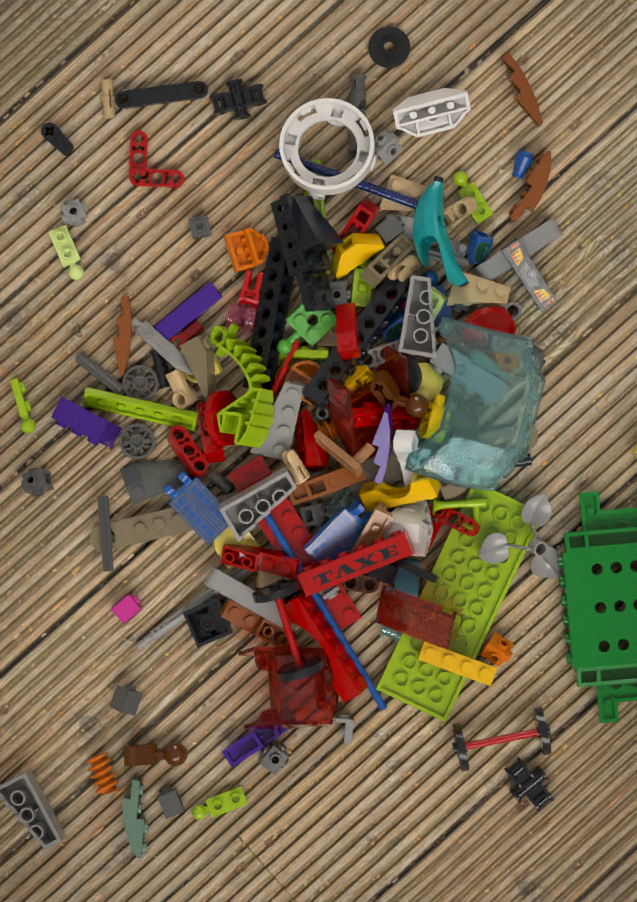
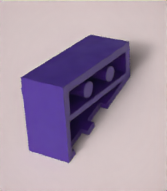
(85, 423)

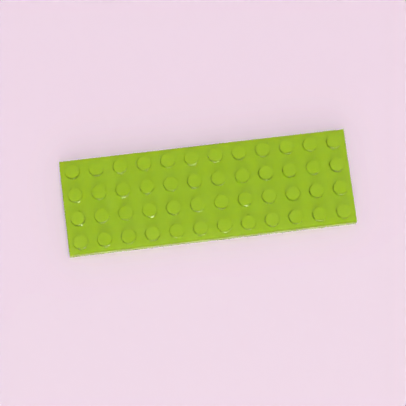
(465, 587)

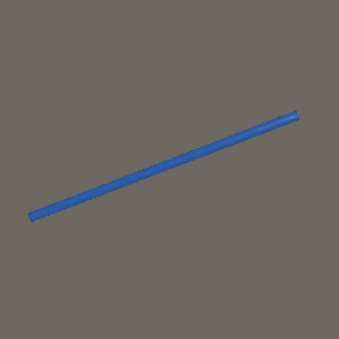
(327, 615)

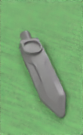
(161, 345)

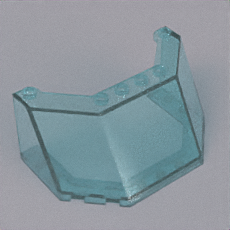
(487, 408)

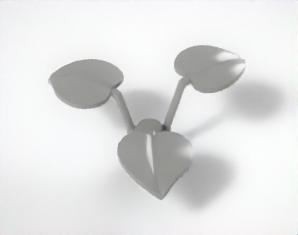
(544, 563)

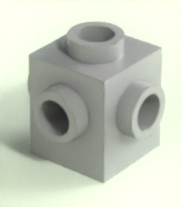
(387, 146)
(77, 219)

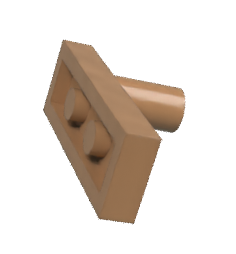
(353, 463)
(375, 525)

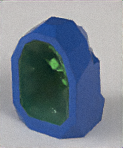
(479, 247)
(394, 330)

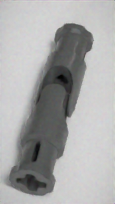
(357, 98)

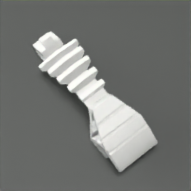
(415, 516)

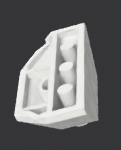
(431, 111)

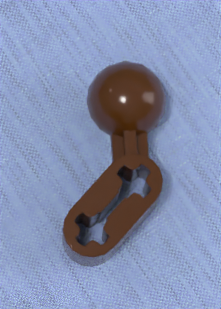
(388, 392)
(148, 754)

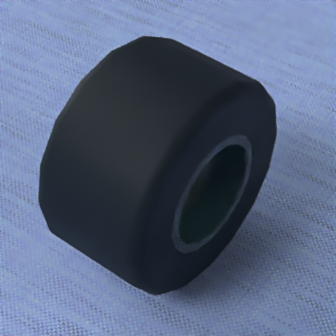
(385, 574)

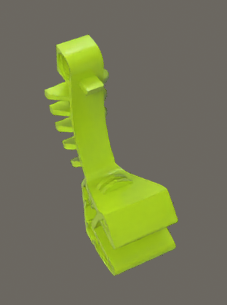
(253, 412)

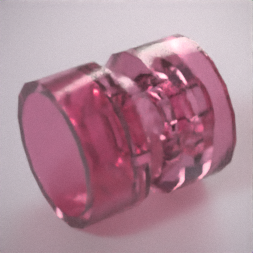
(241, 316)

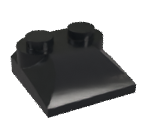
(206, 623)

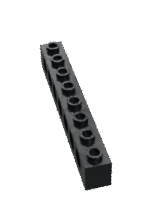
(271, 311)
(370, 337)

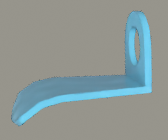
(407, 581)

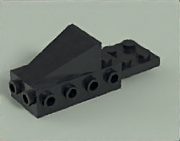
(305, 240)

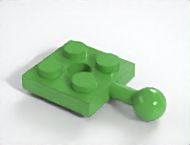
(308, 332)

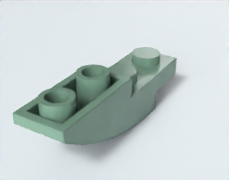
(135, 826)

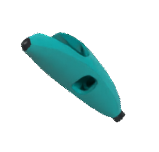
(431, 228)

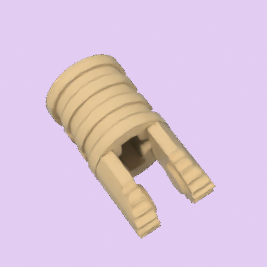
(405, 268)
(295, 466)

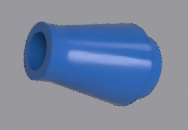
(522, 162)

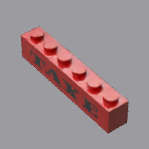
(356, 563)

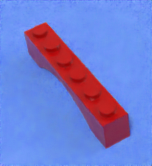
(346, 676)

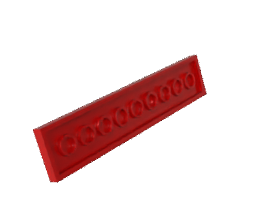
(297, 536)

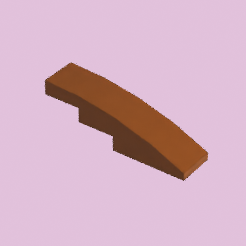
(525, 95)
(123, 343)

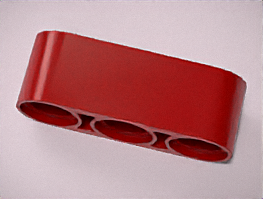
(188, 461)

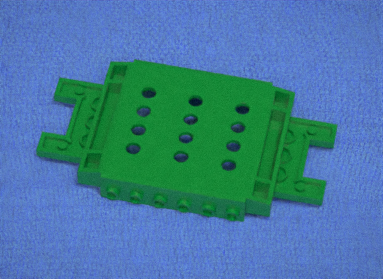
(604, 539)

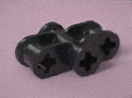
(245, 98)
(529, 784)

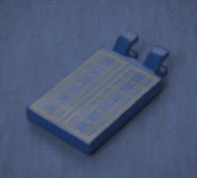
(197, 507)
(338, 533)

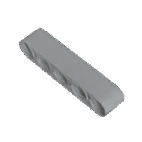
(531, 243)
(242, 595)

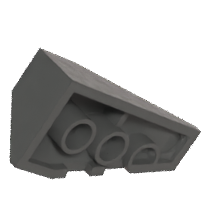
(150, 478)

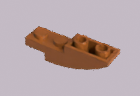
(537, 182)
(324, 484)
(254, 623)

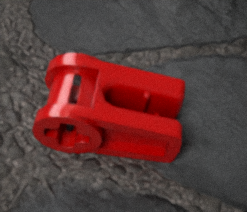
(249, 296)

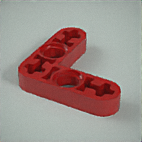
(142, 167)
(444, 518)

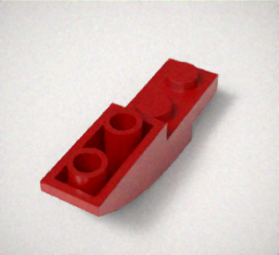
(372, 413)
(262, 559)

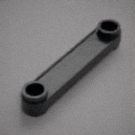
(161, 94)

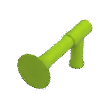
(468, 503)

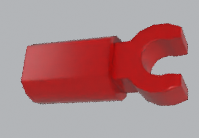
(189, 332)

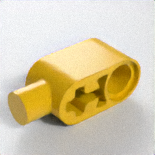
(432, 419)

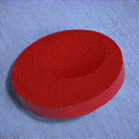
(493, 318)
(214, 404)

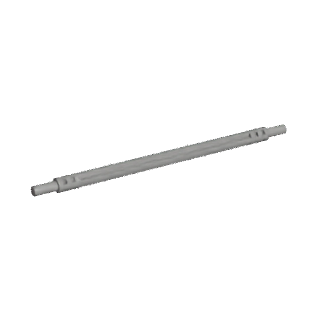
(178, 616)

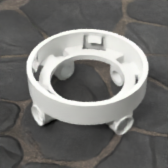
(338, 114)

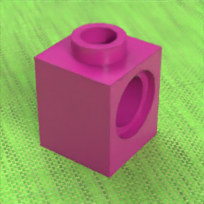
(127, 608)

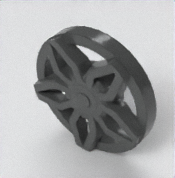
(140, 382)
(137, 441)

